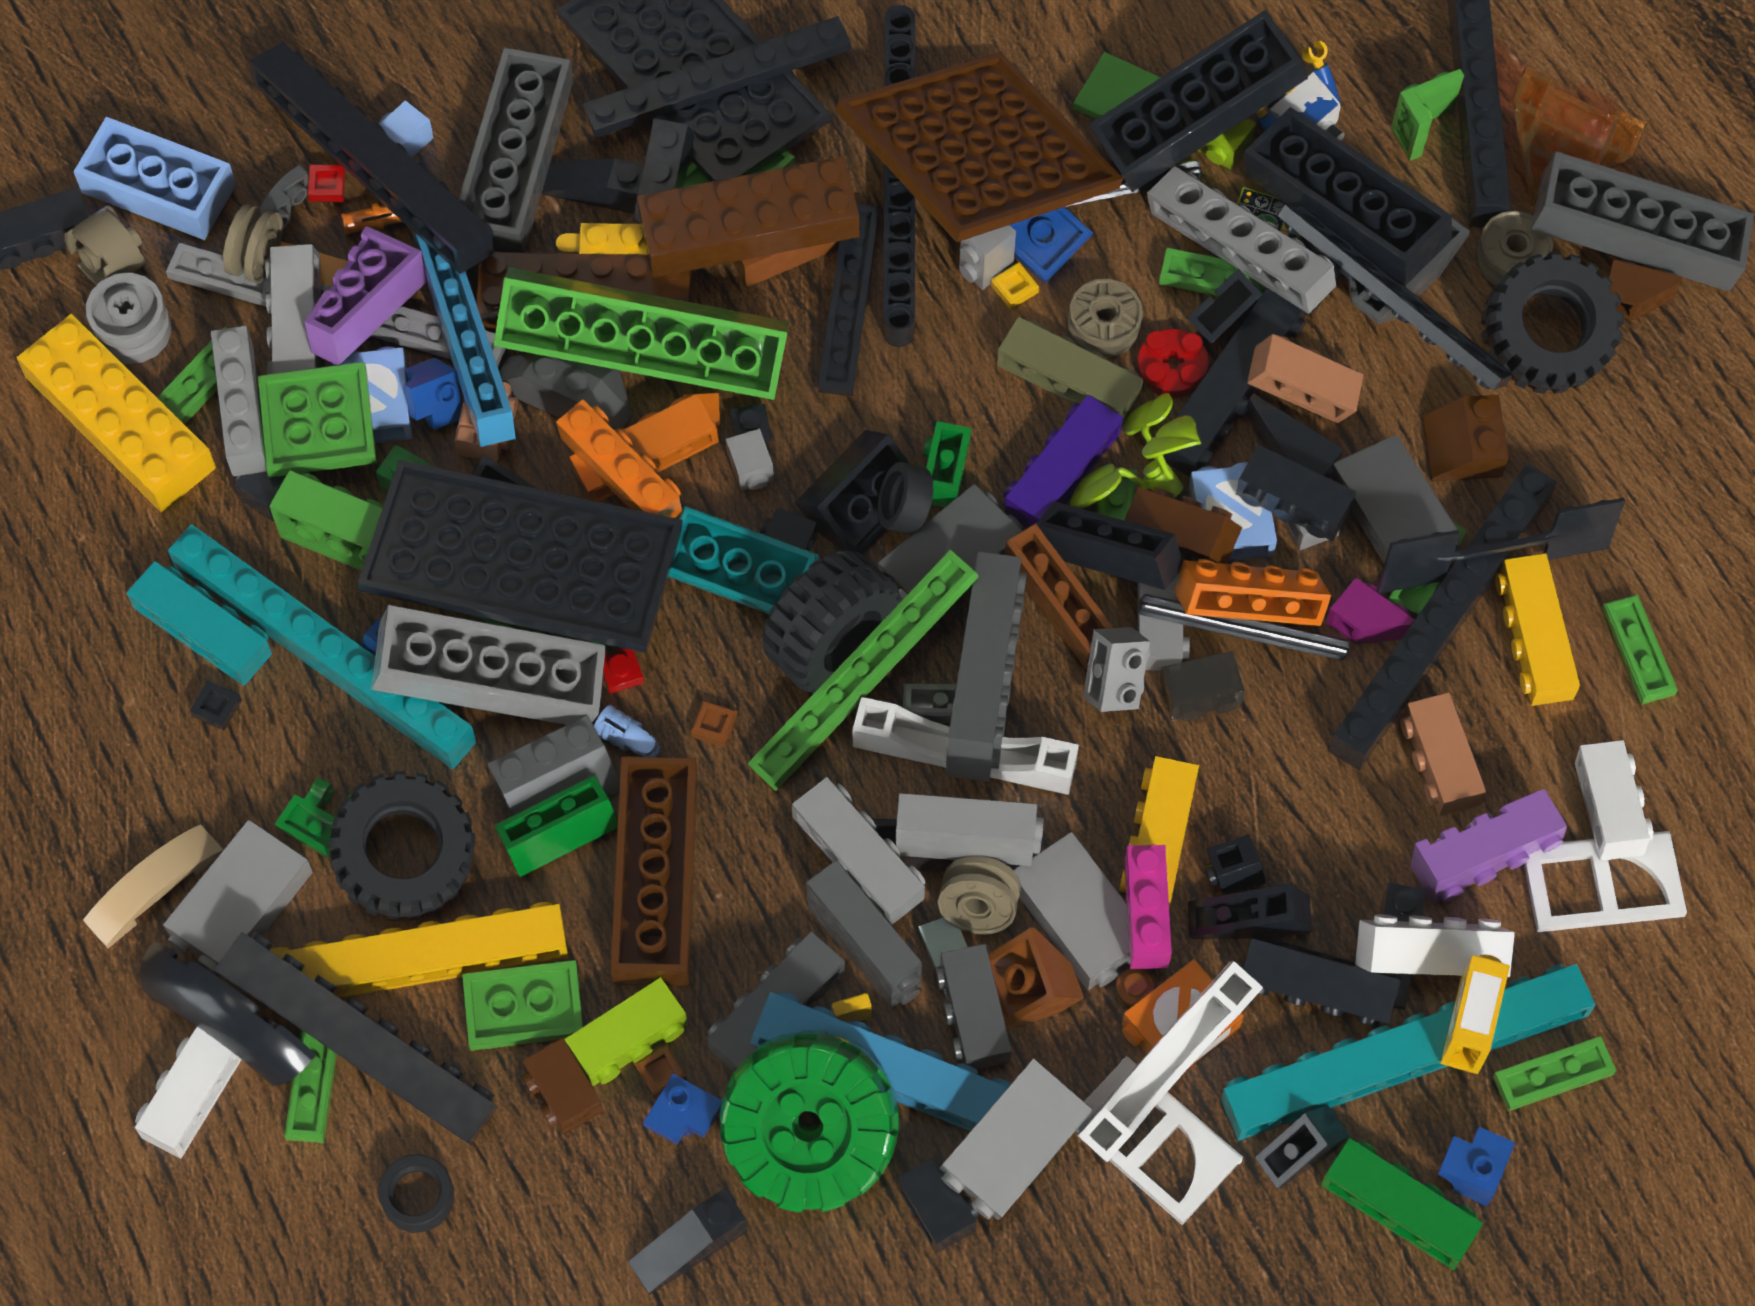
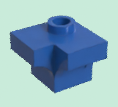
(433, 393)
(682, 1111)
(1476, 1166)

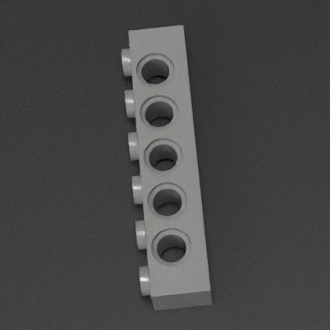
(1242, 239)

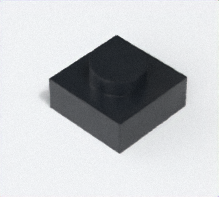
(750, 419)
(215, 705)

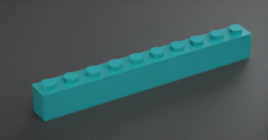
(317, 644)
(1396, 1054)

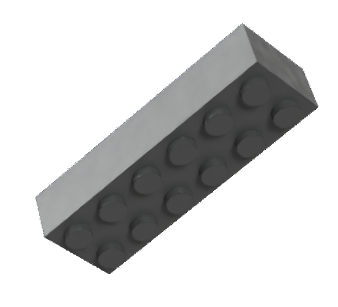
(517, 144)
(1643, 221)
(986, 667)

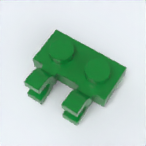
(307, 821)

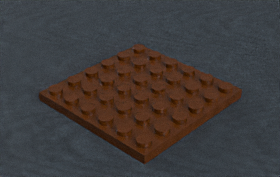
(978, 146)

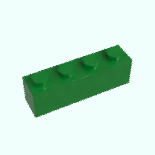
(1402, 1203)

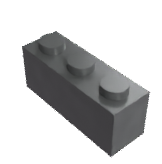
(973, 1007)

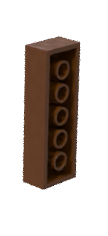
(748, 216)
(610, 270)
(654, 871)

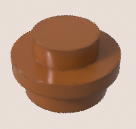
(1134, 986)

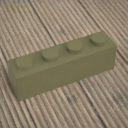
(1066, 368)

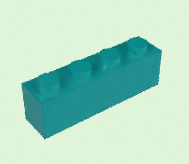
(199, 622)

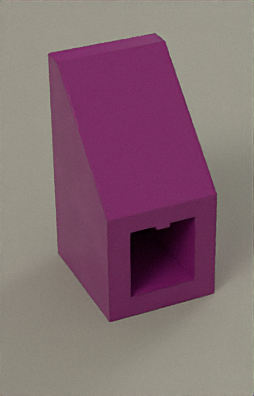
(1368, 616)

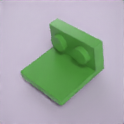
(1420, 105)

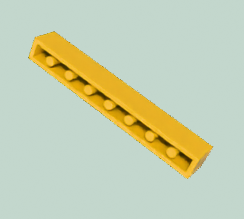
(436, 950)

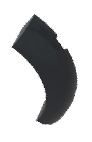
(223, 1014)

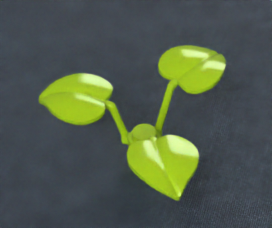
(1171, 437)

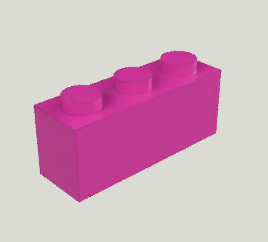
(1147, 907)

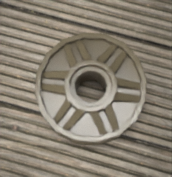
(1508, 231)
(250, 242)
(1106, 299)
(979, 895)

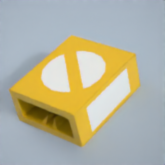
(1475, 1013)

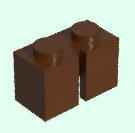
(561, 1086)

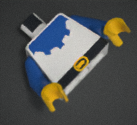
(1314, 98)

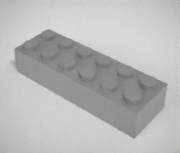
(487, 666)

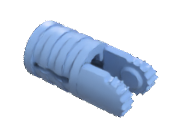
(634, 737)

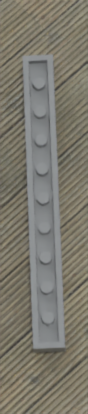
(403, 327)

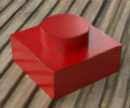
(326, 183)
(621, 670)

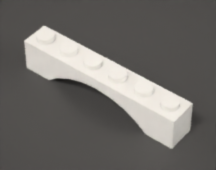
(902, 734)
(1168, 1060)

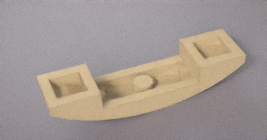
(150, 881)

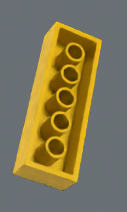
(116, 413)

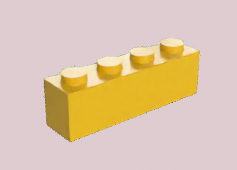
(1537, 630)
(1165, 811)

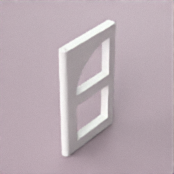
(1657, 861)
(1212, 1155)

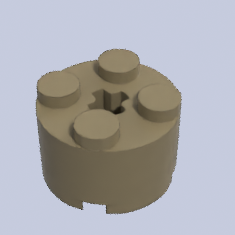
(105, 246)

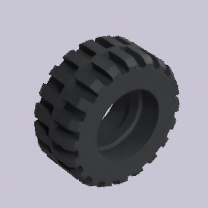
(1580, 289)
(826, 617)
(401, 796)

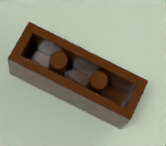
(1197, 530)

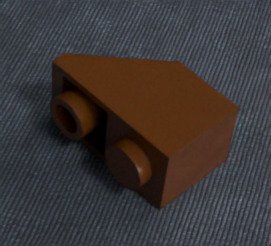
(1641, 287)

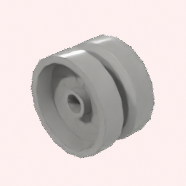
(129, 317)

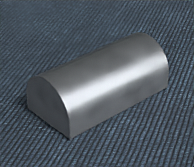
(930, 701)

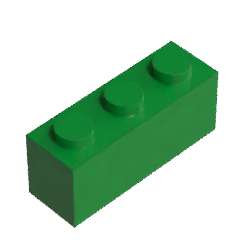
(557, 825)

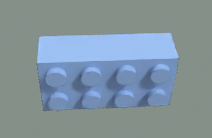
(155, 178)

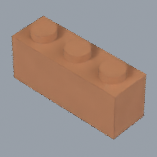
(1305, 378)
(1442, 754)

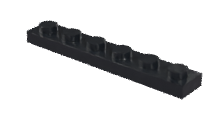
(848, 306)

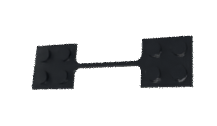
(1428, 557)

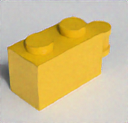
(603, 239)

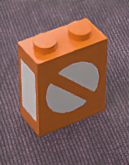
(1160, 1009)

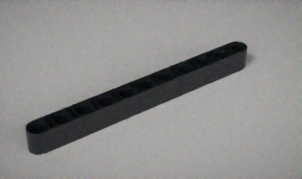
(898, 217)

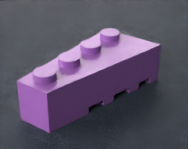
(364, 294)
(1487, 846)

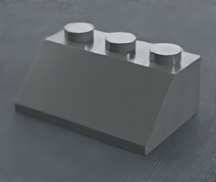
(552, 766)

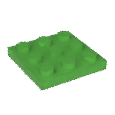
(317, 419)

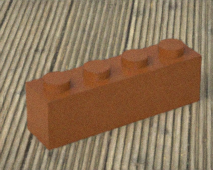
(1057, 591)

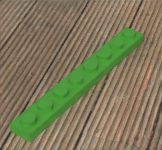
(863, 670)

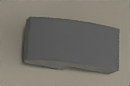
(286, 193)

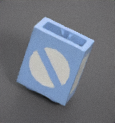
(387, 392)
(1218, 489)

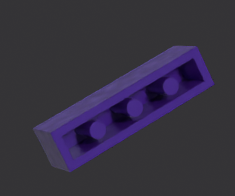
(1064, 462)

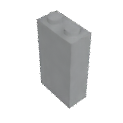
(967, 827)
(237, 895)
(1077, 910)
(1014, 1141)

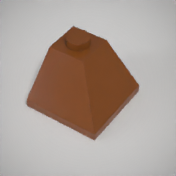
(1032, 979)

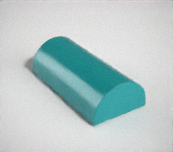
(736, 561)

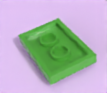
(522, 1005)

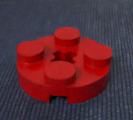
(1176, 344)

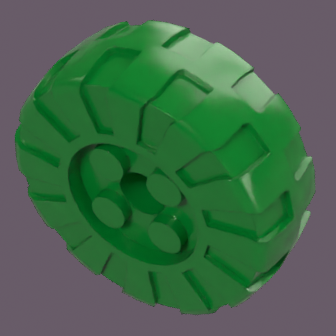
(801, 1161)

